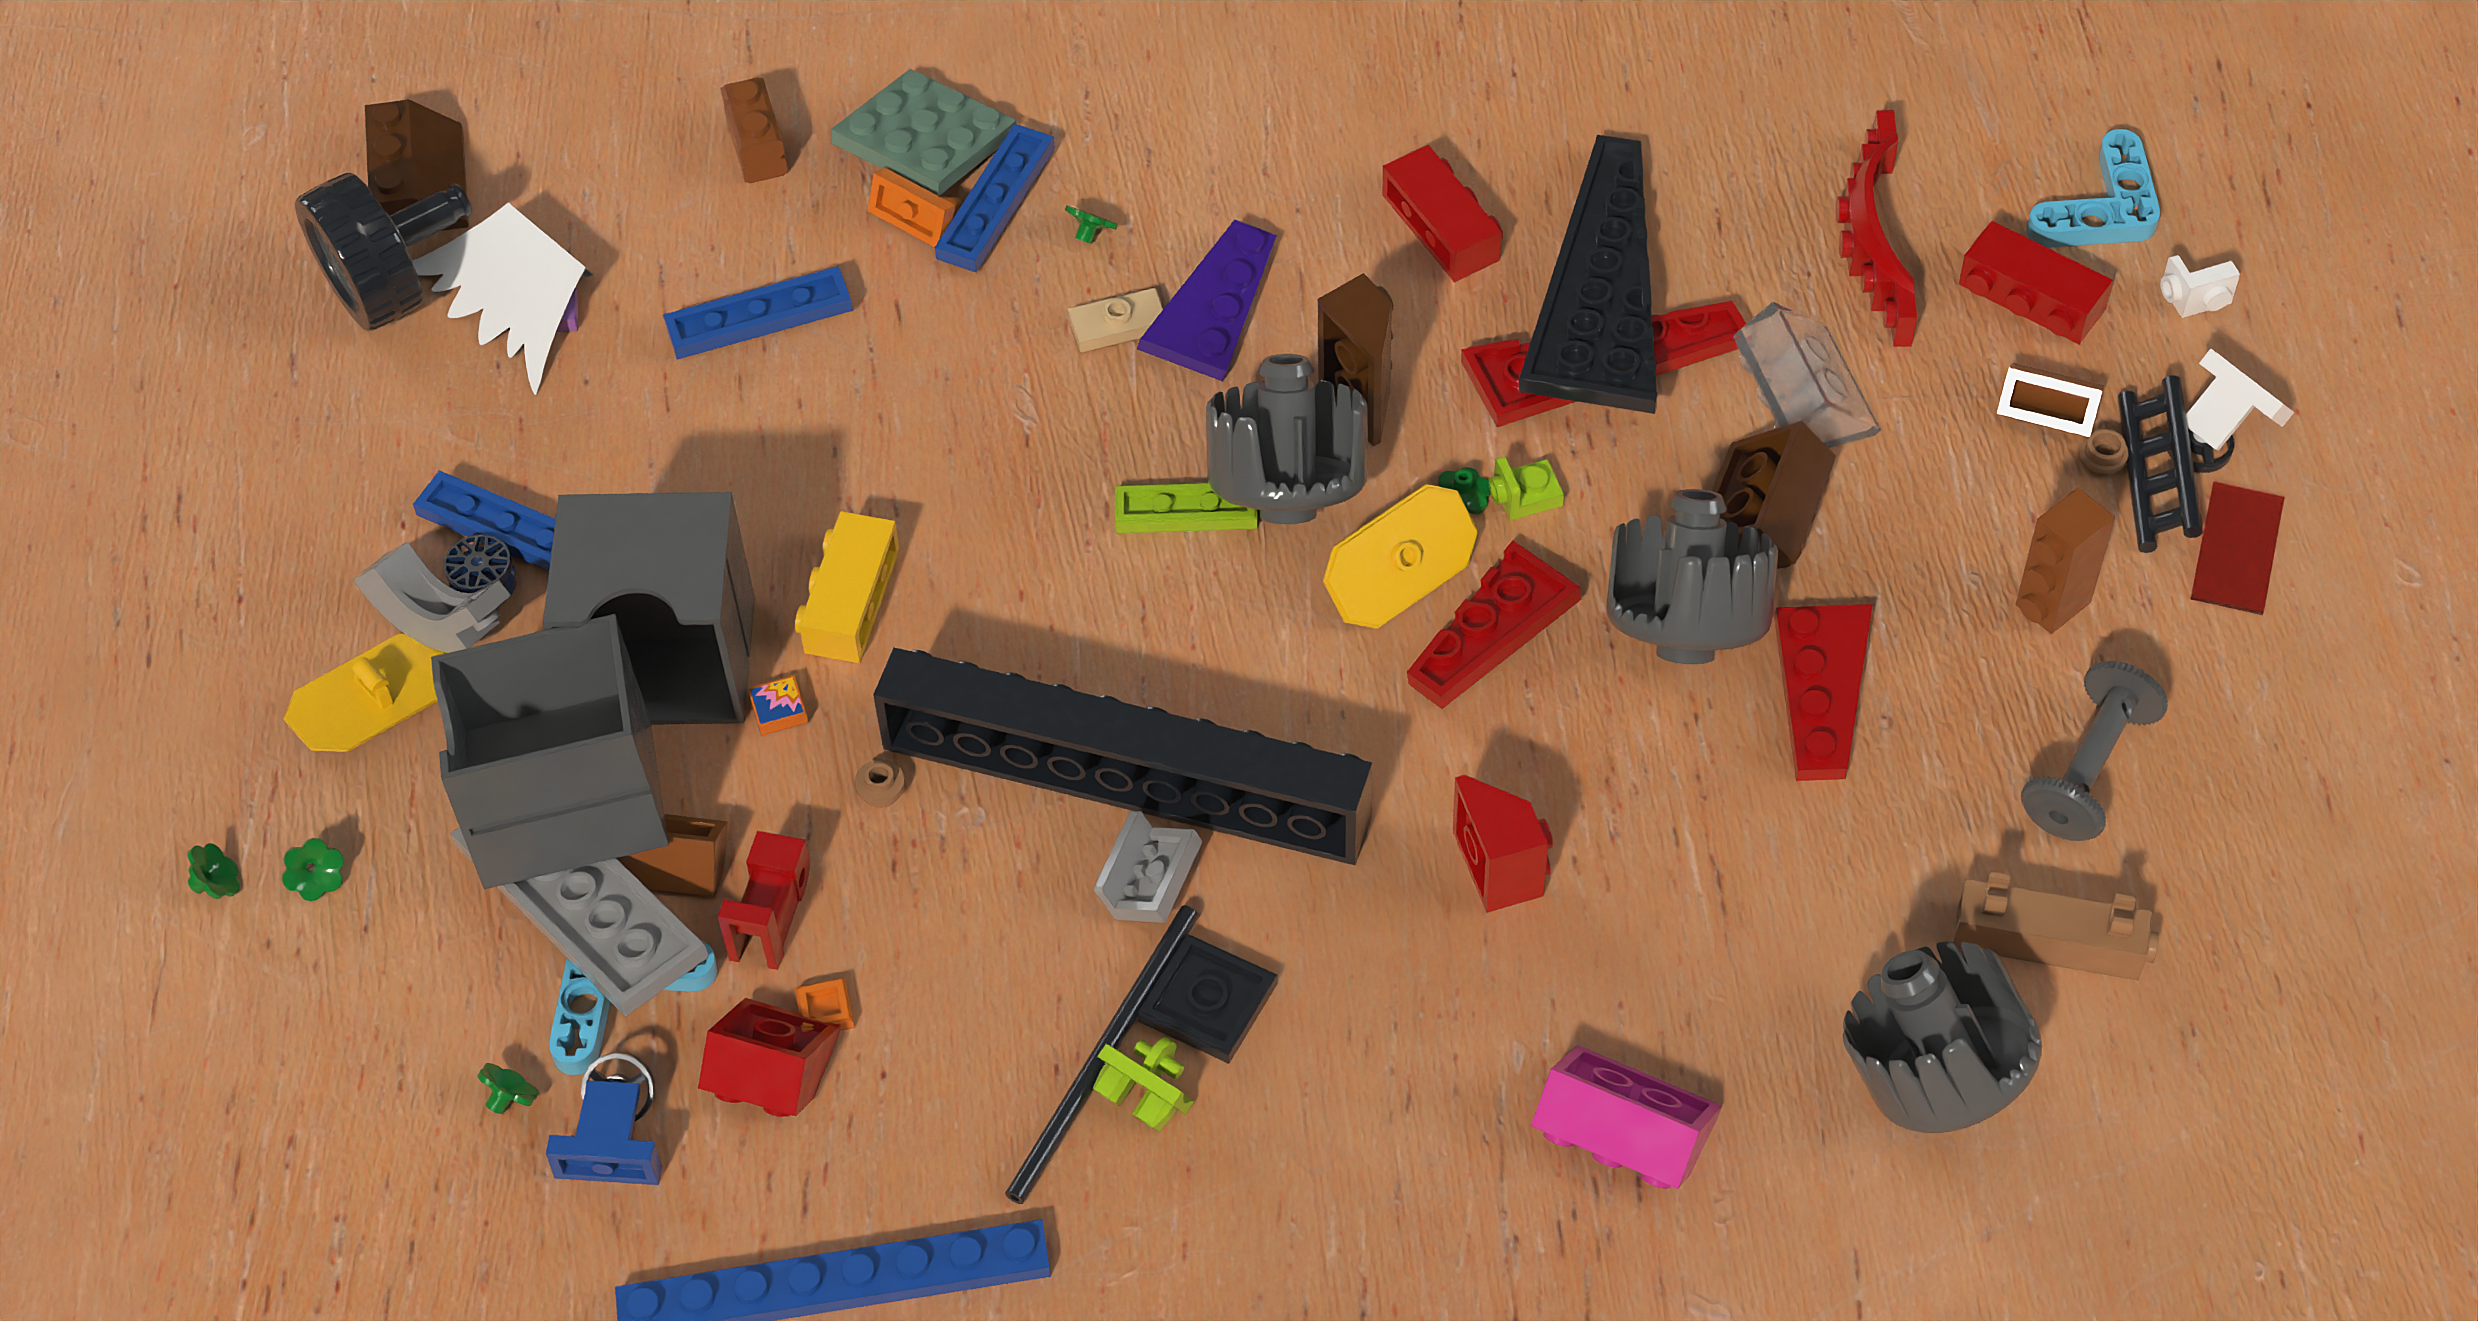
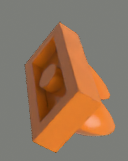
(911, 206)

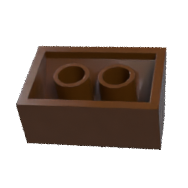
(412, 154)
(1357, 345)
(1776, 485)

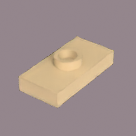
(1114, 319)

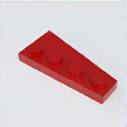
(1501, 617)
(1821, 679)

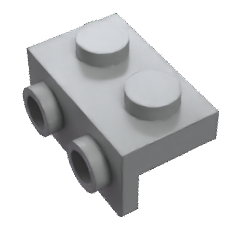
(1146, 870)

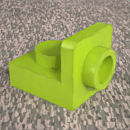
(1525, 488)

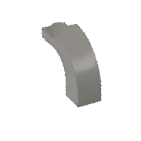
(426, 607)

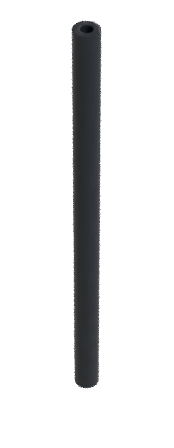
(1113, 1036)

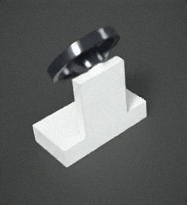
(2224, 408)

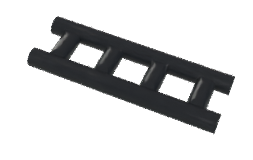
(2181, 476)

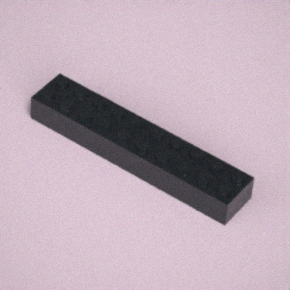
(1125, 755)

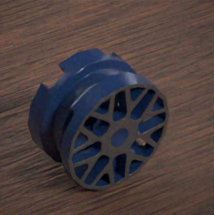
(480, 561)

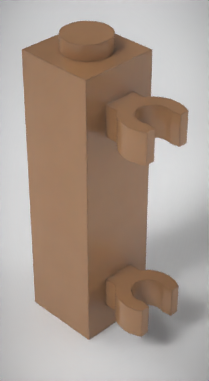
(2056, 928)

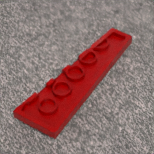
(1679, 341)

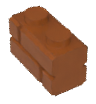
(754, 130)

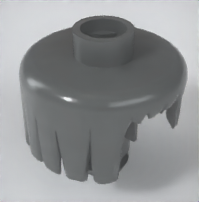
(1287, 443)
(1695, 584)
(1942, 1038)

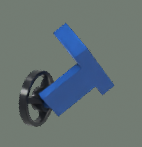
(605, 1128)

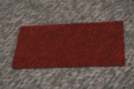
(2237, 548)

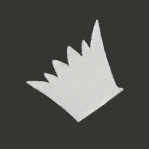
(513, 276)

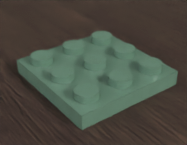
(923, 131)

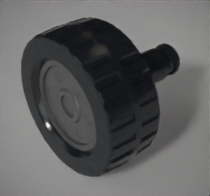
(366, 248)

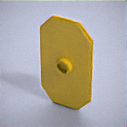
(1400, 556)
(364, 696)

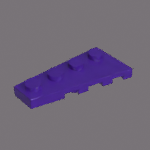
(1211, 307)

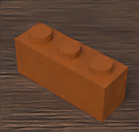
(2064, 560)

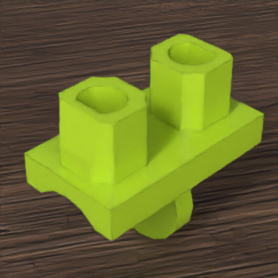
(1122, 1073)

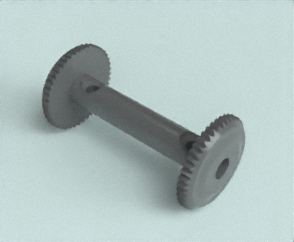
(2124, 697)

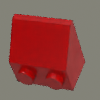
(1500, 843)
(766, 1058)

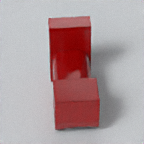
(776, 884)

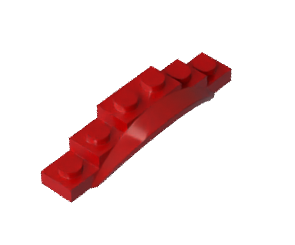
(1864, 242)

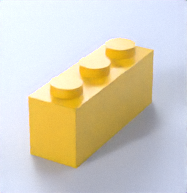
(848, 587)

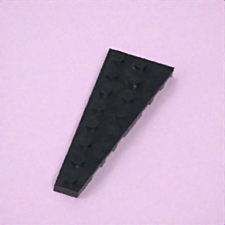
(1597, 313)

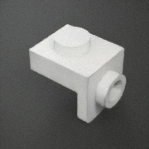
(2199, 290)

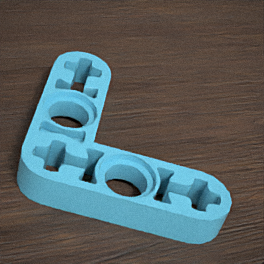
(2114, 210)
(593, 1022)

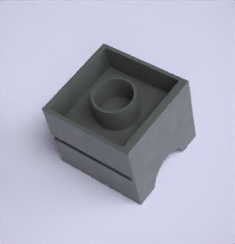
(678, 590)
(548, 752)

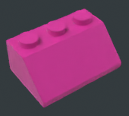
(1625, 1117)

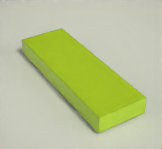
(1177, 509)

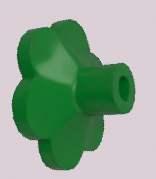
(1088, 224)
(1470, 486)
(212, 872)
(317, 879)
(506, 1086)

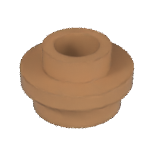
(2107, 443)
(883, 793)

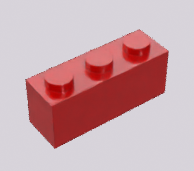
(1442, 213)
(2035, 282)

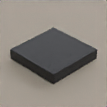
(1208, 998)

